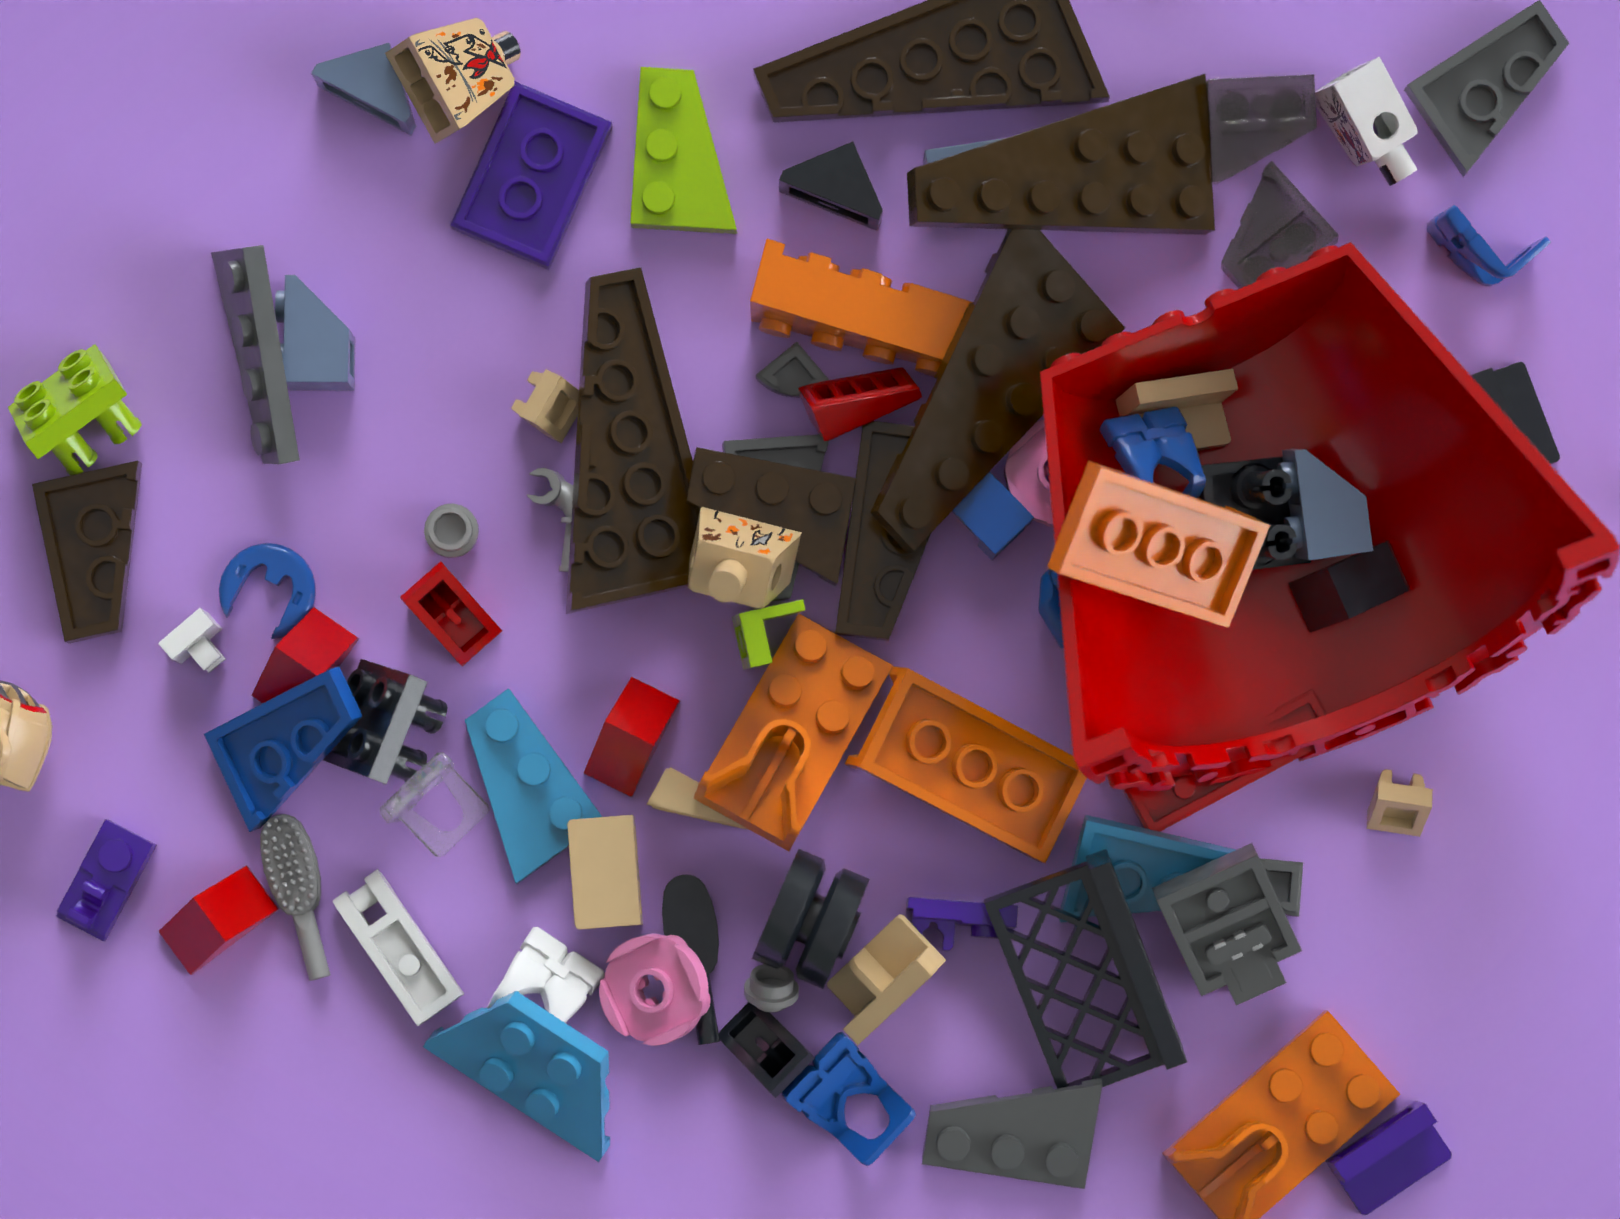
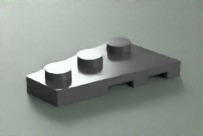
(1484, 84)

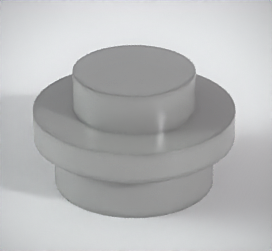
(451, 530)
(771, 988)

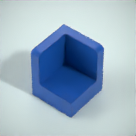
(993, 515)

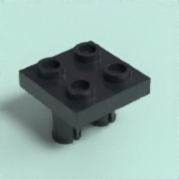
(1258, 491)
(388, 707)

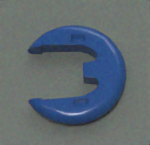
(280, 563)

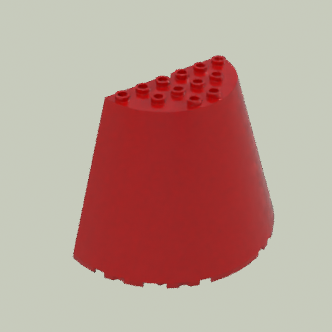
(1451, 482)

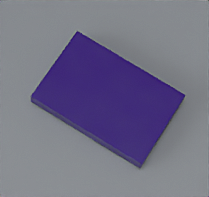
(531, 175)

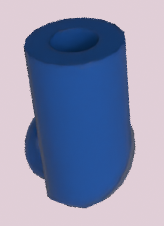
(1050, 605)

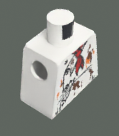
(1356, 103)

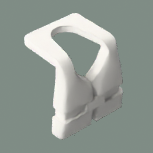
(553, 973)

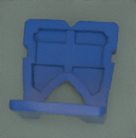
(1472, 252)
(1155, 440)
(823, 1090)

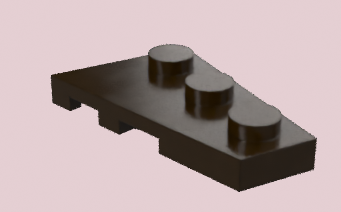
(88, 546)

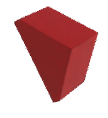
(451, 613)
(303, 653)
(630, 736)
(217, 919)

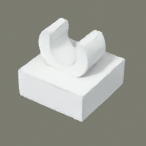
(193, 640)

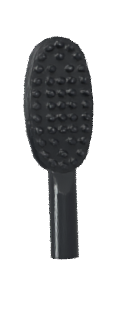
(691, 915)

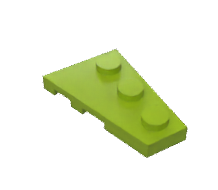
(675, 158)

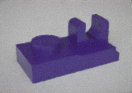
(105, 880)
(951, 912)

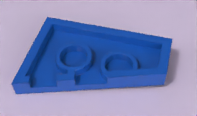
(282, 742)

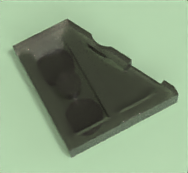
(1256, 118)
(1275, 230)

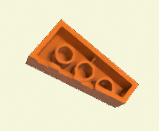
(853, 309)

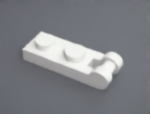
(399, 949)

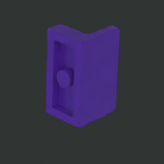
(1390, 1158)

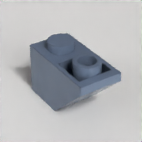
(316, 344)
(1324, 509)

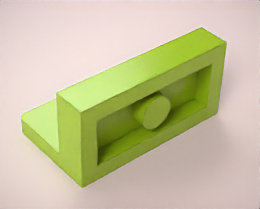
(752, 635)

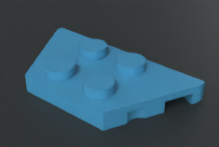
(534, 1066)

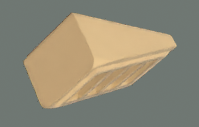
(675, 795)

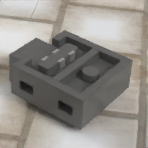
(1229, 925)

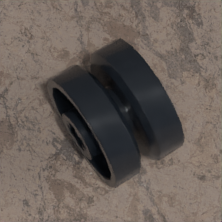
(811, 919)

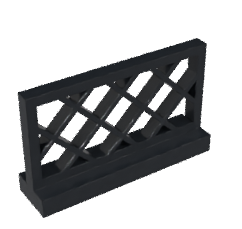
(1129, 957)

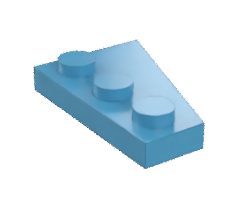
(525, 784)
(1140, 861)

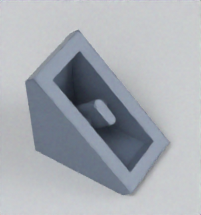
(368, 83)

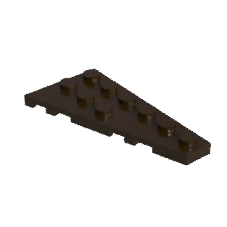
(939, 61)
(1105, 170)
(990, 381)
(630, 455)

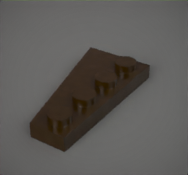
(875, 565)

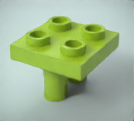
(55, 409)

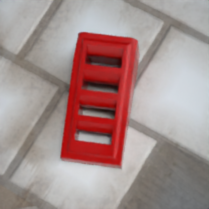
(856, 400)

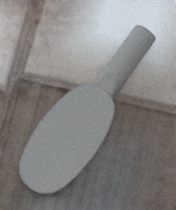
(295, 884)

